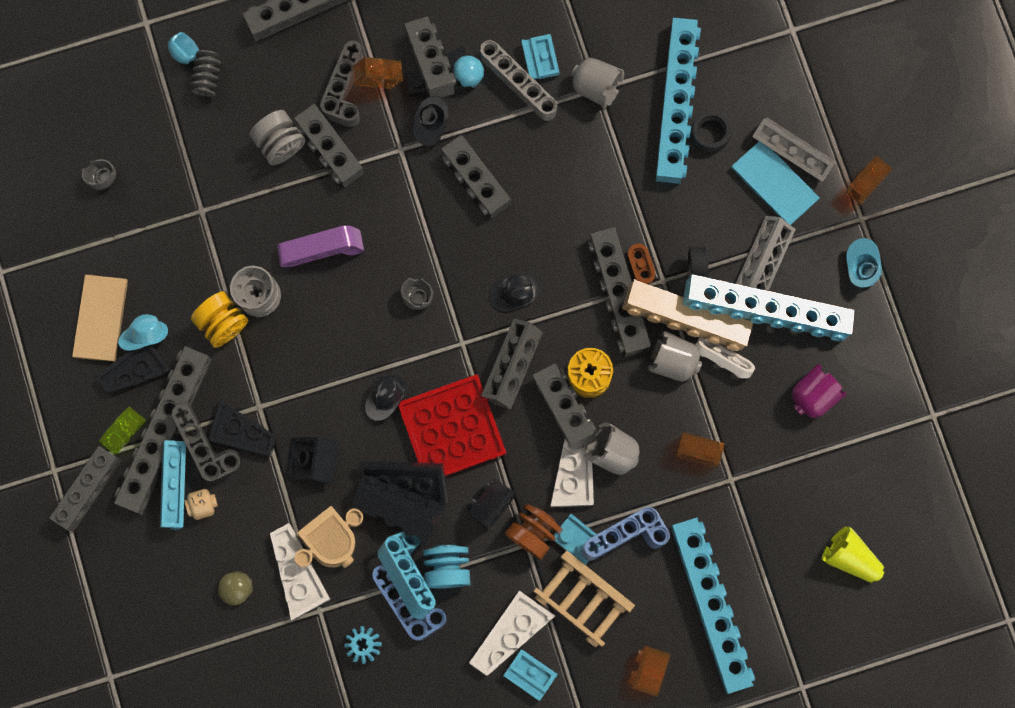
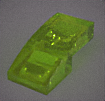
(121, 430)

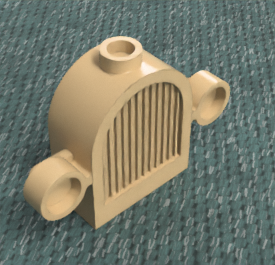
(329, 539)

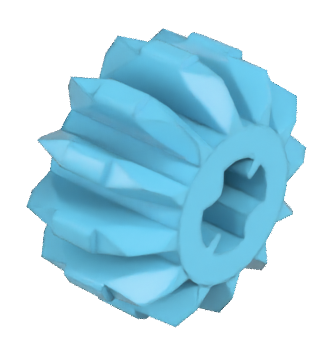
(355, 647)

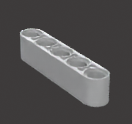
(515, 71)

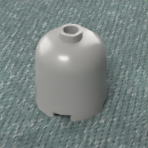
(597, 81)
(675, 358)
(613, 450)

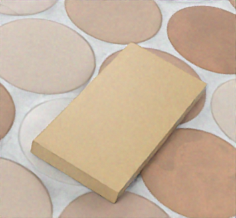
(100, 318)

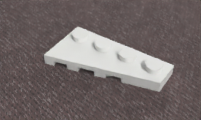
(574, 478)
(301, 585)
(514, 628)

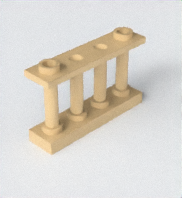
(604, 591)

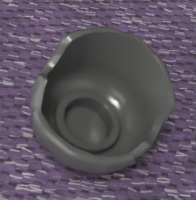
(99, 174)
(416, 293)

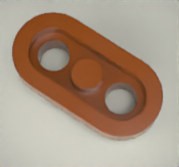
(641, 265)

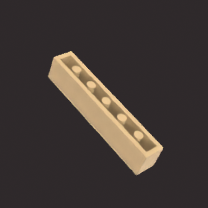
(669, 309)

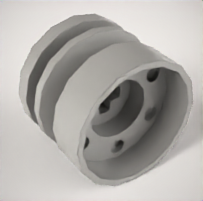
(277, 137)
(245, 287)

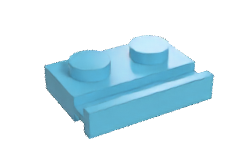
(540, 57)
(574, 536)
(530, 675)

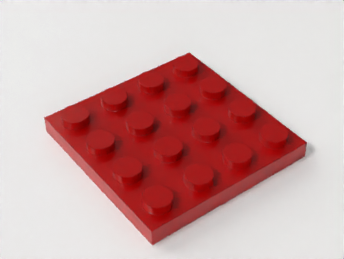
(453, 426)

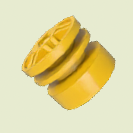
(219, 319)
(584, 383)

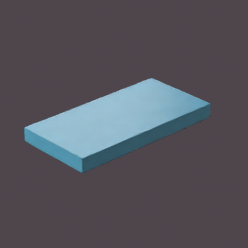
(775, 183)

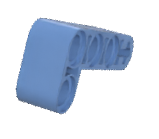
(621, 536)
(398, 604)

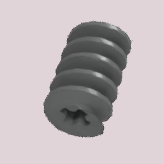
(203, 73)

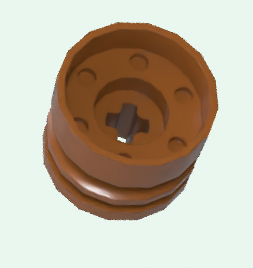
(533, 531)

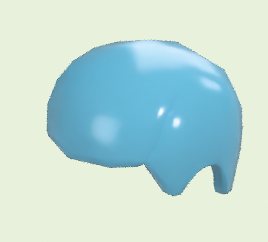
(182, 48)
(468, 71)

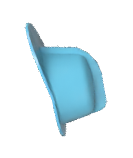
(864, 263)
(143, 332)

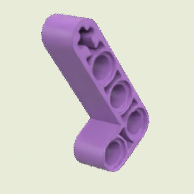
(320, 245)

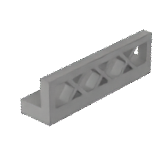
(794, 149)
(762, 255)

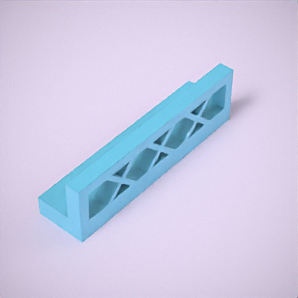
(172, 484)

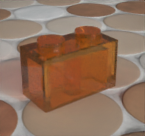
(377, 73)
(868, 180)
(700, 449)
(649, 671)

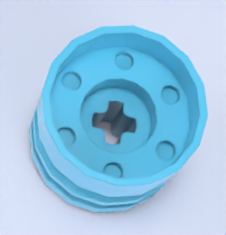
(446, 567)

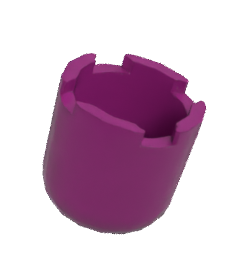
(816, 393)

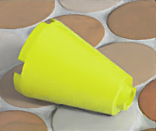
(853, 556)

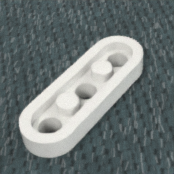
(725, 358)

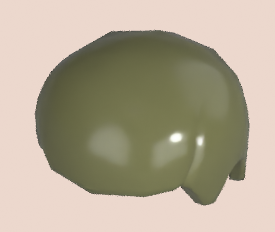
(235, 588)

